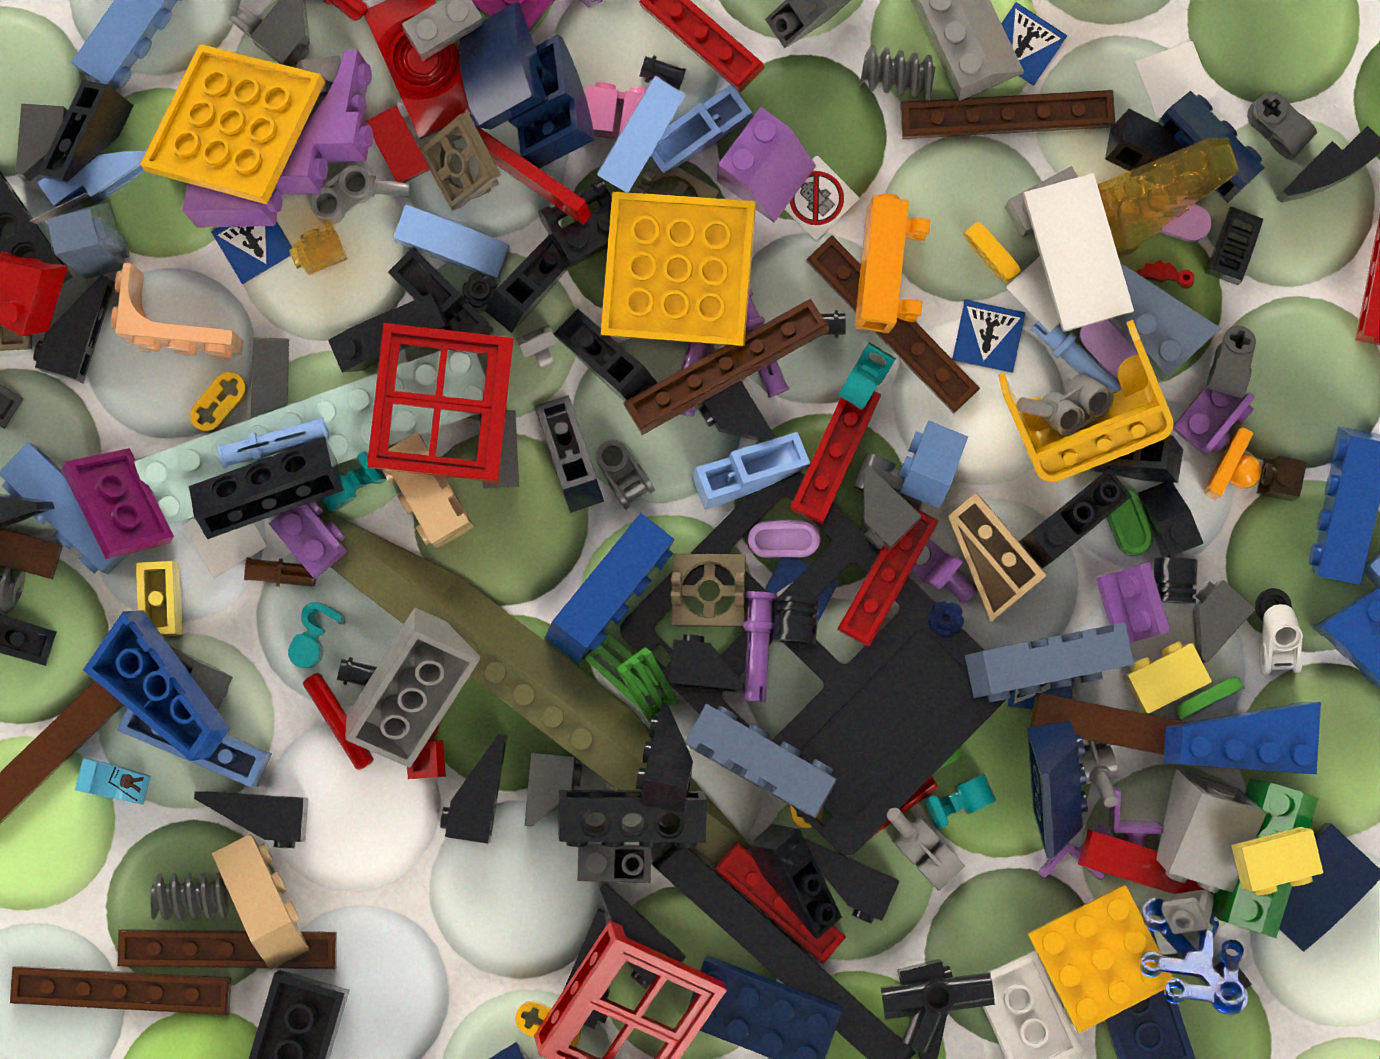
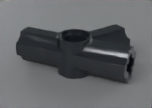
(928, 1018)

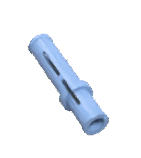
(1078, 358)
(231, 453)

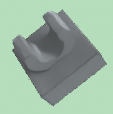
(538, 344)

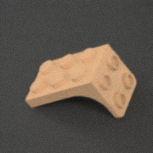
(150, 336)

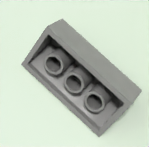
(969, 44)
(411, 689)

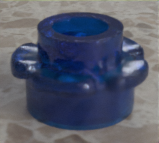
(936, 621)

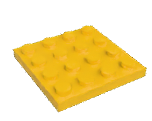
(233, 123)
(678, 268)

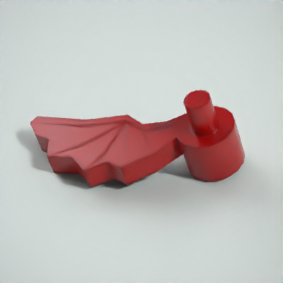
(1163, 272)

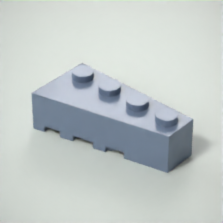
(89, 240)
(1165, 325)
(1049, 661)
(761, 761)

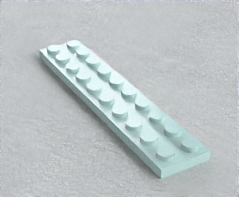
(347, 418)

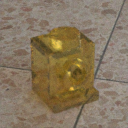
(318, 249)

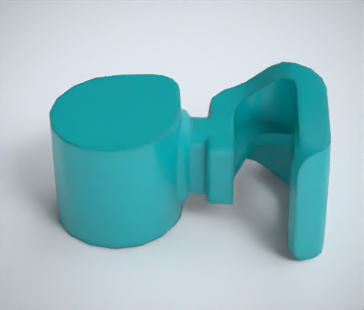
(865, 377)
(351, 482)
(305, 648)
(968, 796)

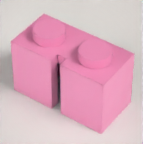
(611, 108)

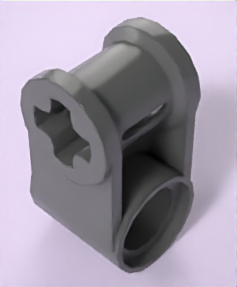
(1284, 127)
(1232, 362)
(624, 474)

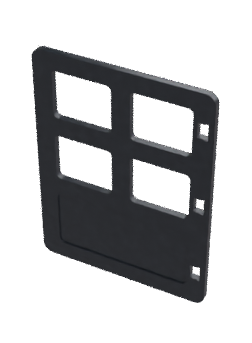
(880, 717)

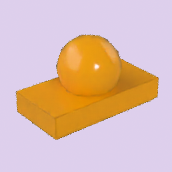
(1234, 466)

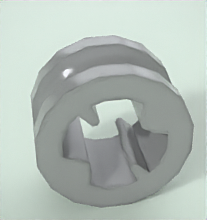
(246, 20)

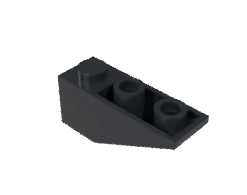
(1075, 518)
(669, 765)
(795, 877)

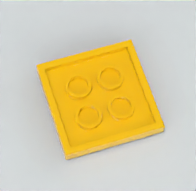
(1097, 958)

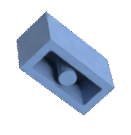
(933, 463)

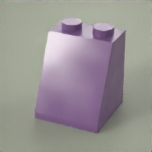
(765, 165)

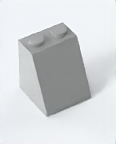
(1201, 827)

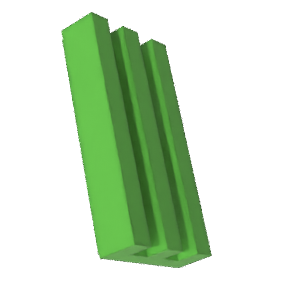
(590, 658)
(635, 661)

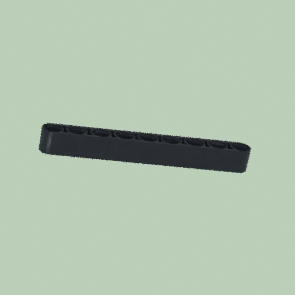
(776, 951)

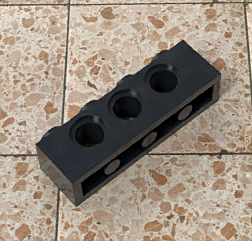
(27, 235)
(265, 488)
(615, 805)

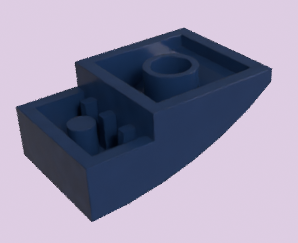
(500, 68)
(563, 119)
(1322, 903)

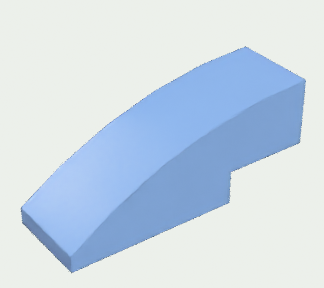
(701, 128)
(641, 134)
(98, 178)
(450, 242)
(750, 470)

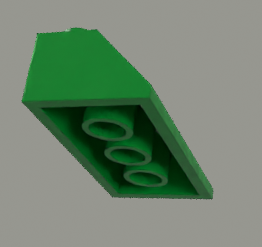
(1285, 811)

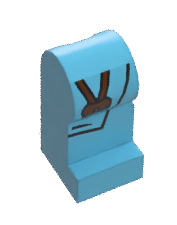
(112, 781)

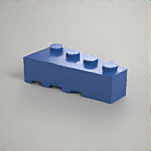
(1348, 507)
(609, 588)
(1357, 633)
(155, 685)
(1260, 740)

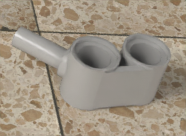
(338, 189)
(1083, 403)
(1100, 768)
(923, 848)

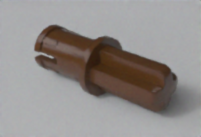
(277, 572)

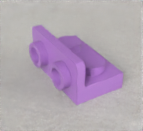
(1210, 418)
(310, 538)
(1134, 599)

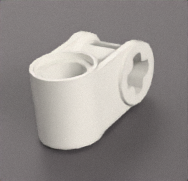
(1280, 640)

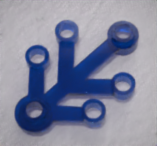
(1196, 964)

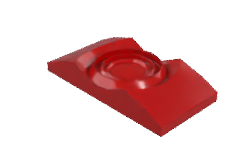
(428, 88)

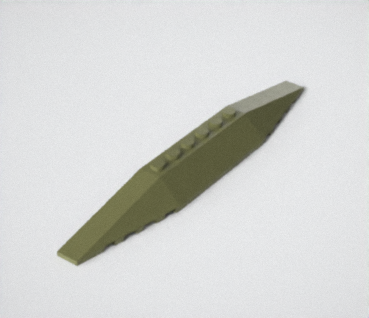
(517, 667)

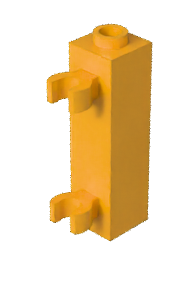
(882, 263)

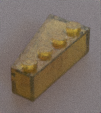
(1164, 189)

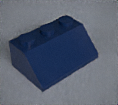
(1192, 121)
(1056, 783)

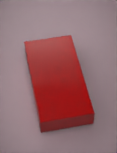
(397, 145)

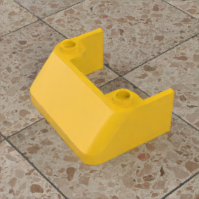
(1133, 422)

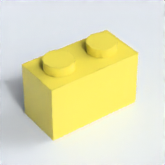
(160, 595)
(1167, 677)
(1277, 860)

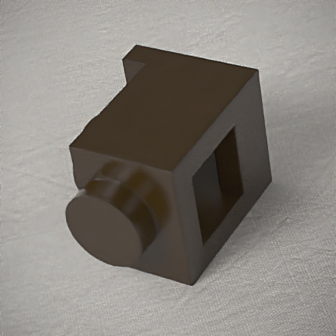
(1282, 478)

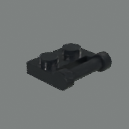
(580, 241)

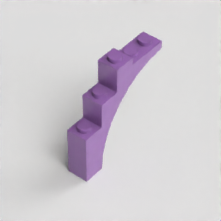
(330, 135)

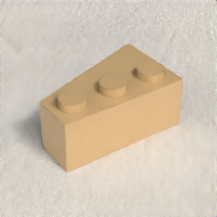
(429, 499)
(994, 556)
(260, 901)

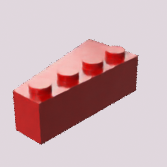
(28, 293)

